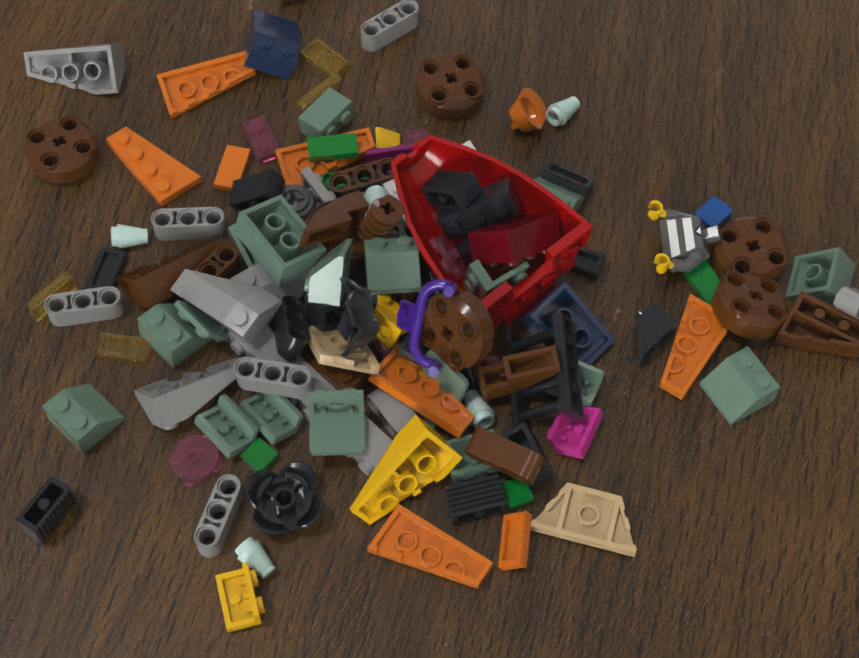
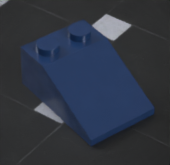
(272, 45)
(590, 334)

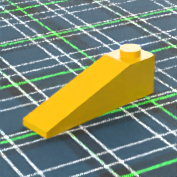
(409, 464)

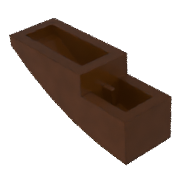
(334, 219)
(518, 372)

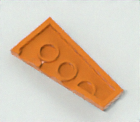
(199, 82)
(296, 158)
(693, 347)
(425, 547)

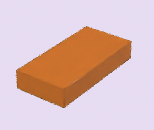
(231, 167)
(515, 541)

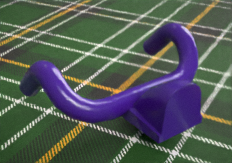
(411, 318)

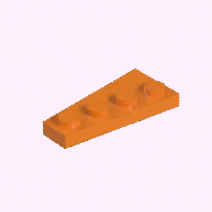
(153, 168)
(415, 389)

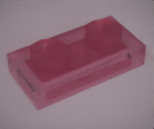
(261, 138)

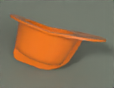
(527, 111)

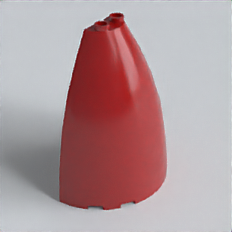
(436, 154)

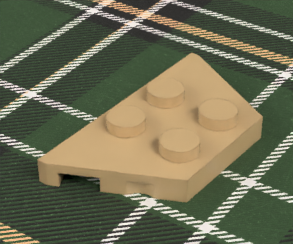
(330, 345)
(588, 519)

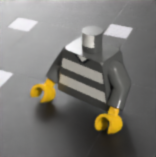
(683, 239)

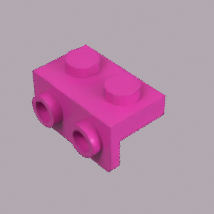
(574, 436)

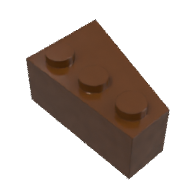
(820, 328)

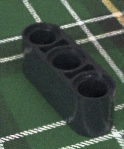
(290, 329)

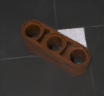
(352, 176)
(215, 263)
(504, 455)

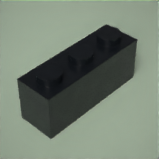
(493, 205)

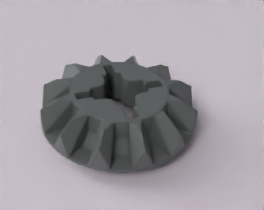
(302, 196)

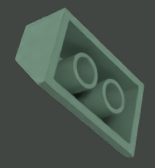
(273, 237)

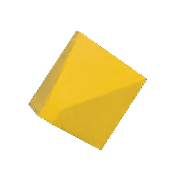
(386, 138)

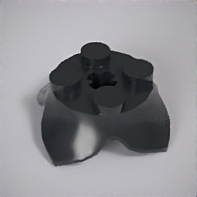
(357, 322)
(268, 488)

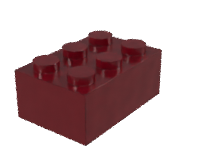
(514, 239)

